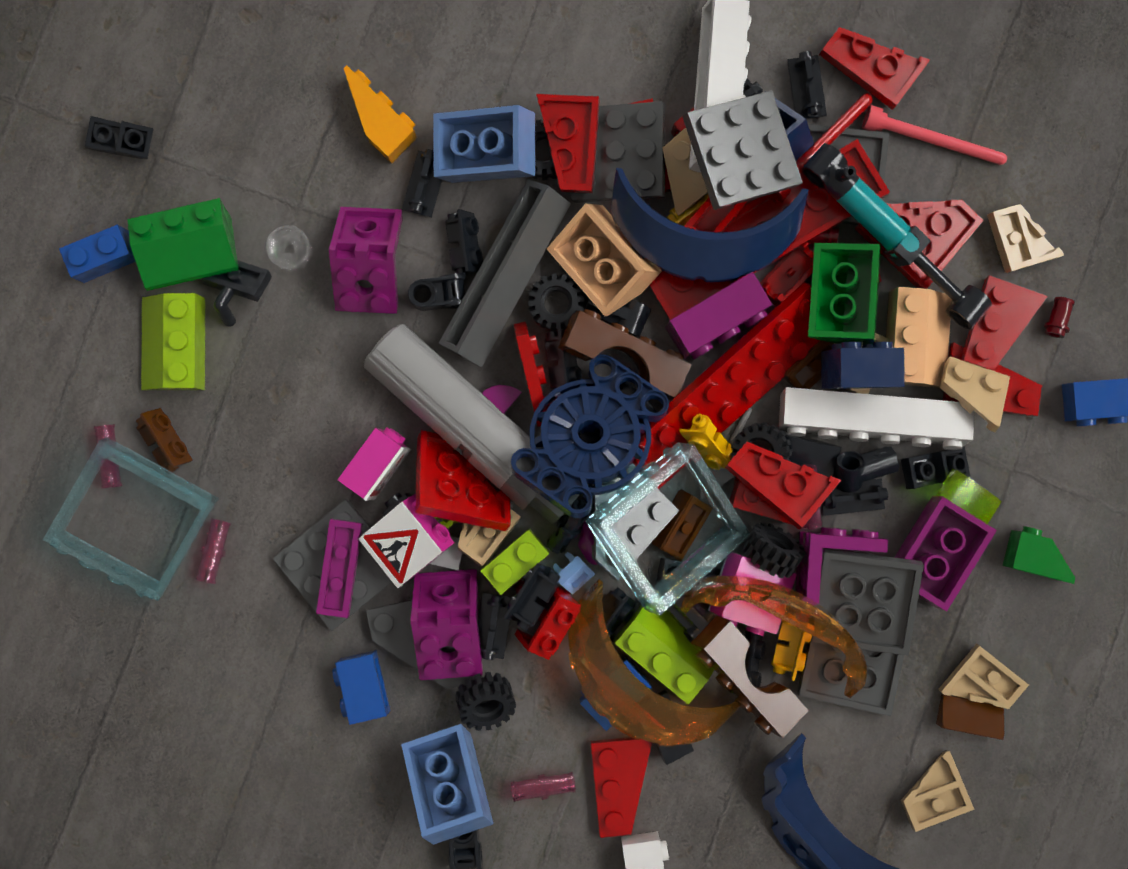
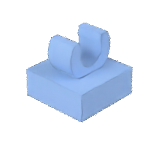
(574, 574)

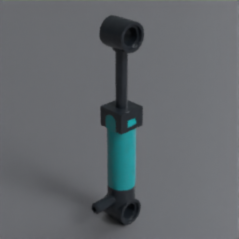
(901, 242)

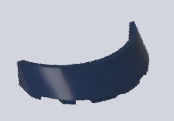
(698, 253)
(800, 821)

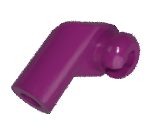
(585, 543)

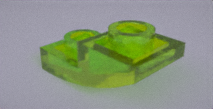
(969, 496)

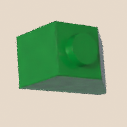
(1036, 555)

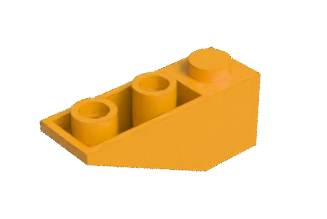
(382, 125)

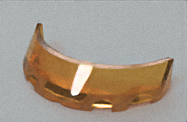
(790, 607)
(621, 696)

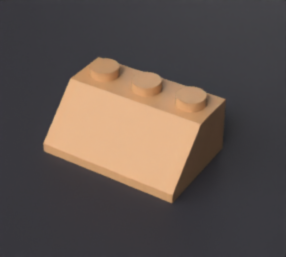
(602, 259)
(922, 327)

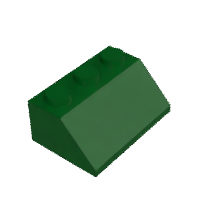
(183, 244)
(844, 292)

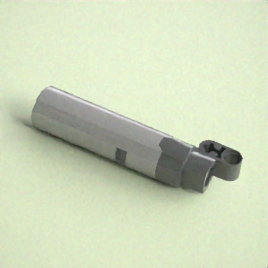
(459, 415)

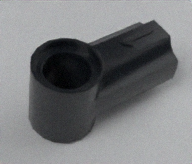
(631, 315)
(857, 468)
(693, 621)

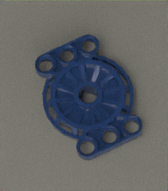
(583, 409)

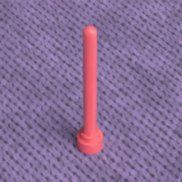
(878, 120)

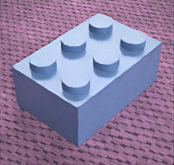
(484, 144)
(446, 784)

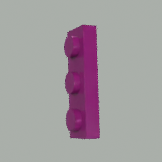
(339, 568)

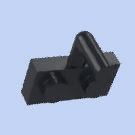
(246, 282)

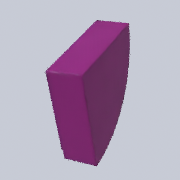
(502, 396)

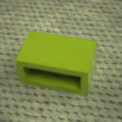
(515, 561)

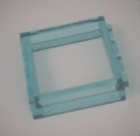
(94, 558)
(695, 566)

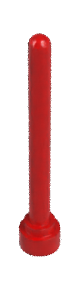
(828, 137)

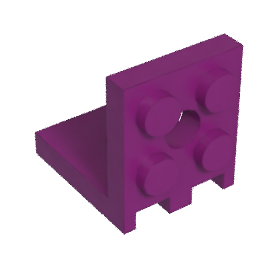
(365, 250)
(809, 569)
(446, 622)

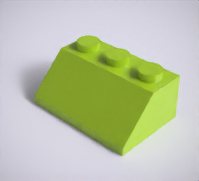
(173, 342)
(664, 652)

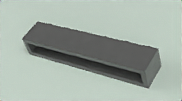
(505, 272)

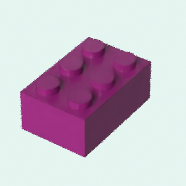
(719, 317)
(948, 545)

